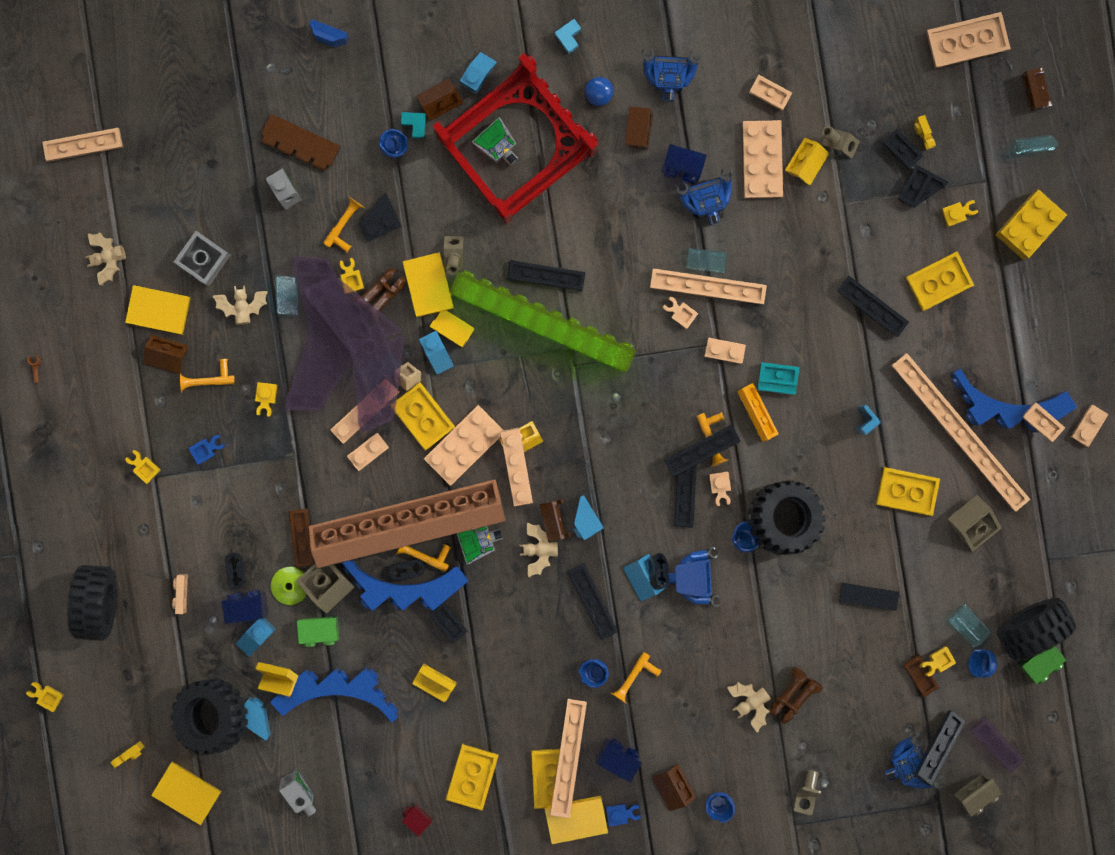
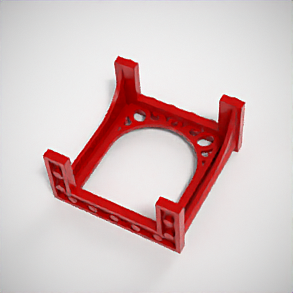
(524, 75)

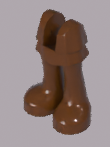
(382, 283)
(798, 680)

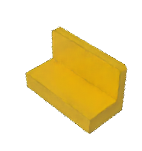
(807, 161)
(452, 328)
(276, 679)
(434, 683)

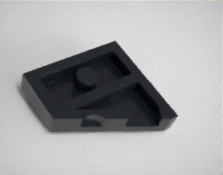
(920, 186)
(379, 220)

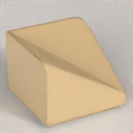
(409, 376)

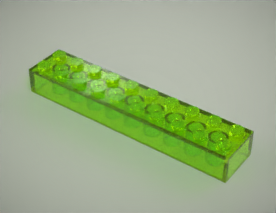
(542, 322)

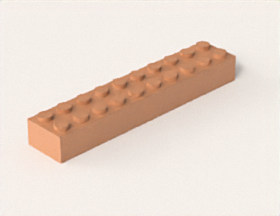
(406, 523)

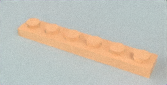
(708, 286)
(568, 758)

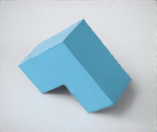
(566, 34)

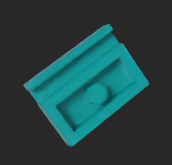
(778, 378)

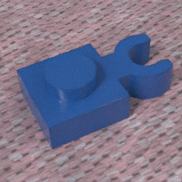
(203, 450)
(618, 814)

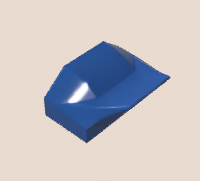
(328, 34)

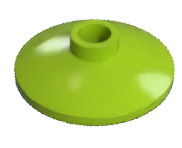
(279, 589)

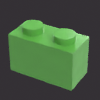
(318, 630)
(1042, 665)

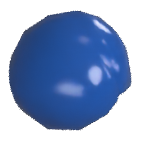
(599, 91)
(393, 143)
(743, 539)
(982, 663)
(594, 673)
(720, 807)

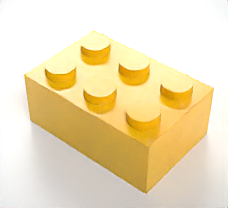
(1031, 224)

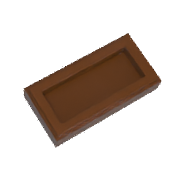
(924, 683)

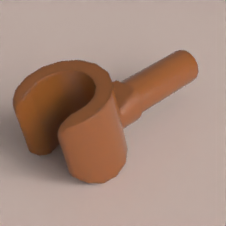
(34, 367)

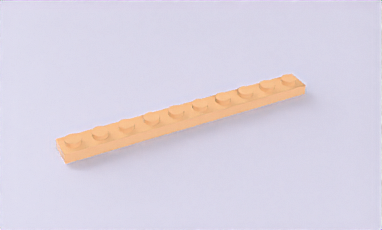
(960, 432)

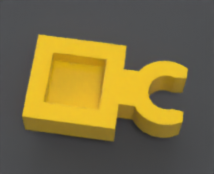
(922, 128)
(956, 213)
(351, 277)
(265, 394)
(144, 468)
(940, 661)
(48, 698)
(132, 753)

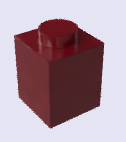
(416, 819)

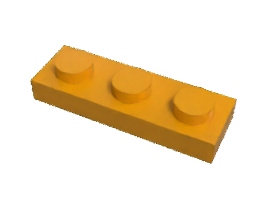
(757, 412)

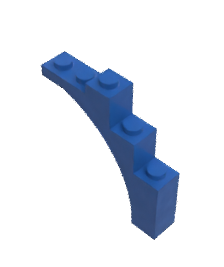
(1007, 415)
(432, 592)
(337, 684)

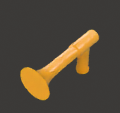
(333, 235)
(224, 379)
(704, 424)
(436, 563)
(640, 664)

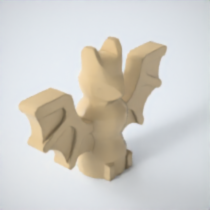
(108, 255)
(241, 308)
(542, 549)
(754, 701)

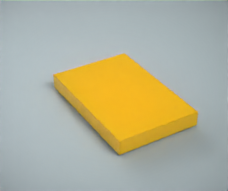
(939, 281)
(428, 284)
(158, 309)
(423, 416)
(907, 491)
(544, 776)
(472, 777)
(186, 793)
(585, 820)

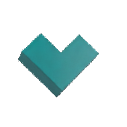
(417, 121)

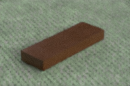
(301, 537)

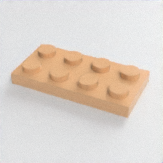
(968, 40)
(762, 159)
(464, 445)

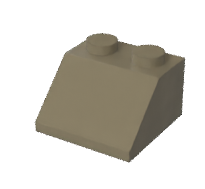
(975, 523)
(325, 585)
(978, 794)

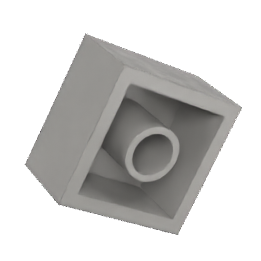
(202, 258)

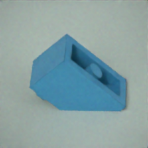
(477, 73)
(436, 352)
(586, 520)
(255, 636)
(257, 718)

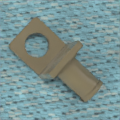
(839, 140)
(453, 254)
(807, 792)

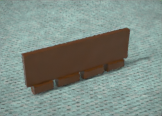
(295, 138)

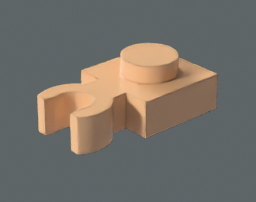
(682, 314)
(720, 484)

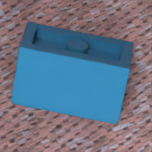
(869, 424)
(639, 577)

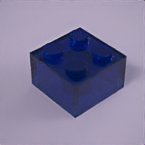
(683, 163)
(244, 607)
(618, 759)

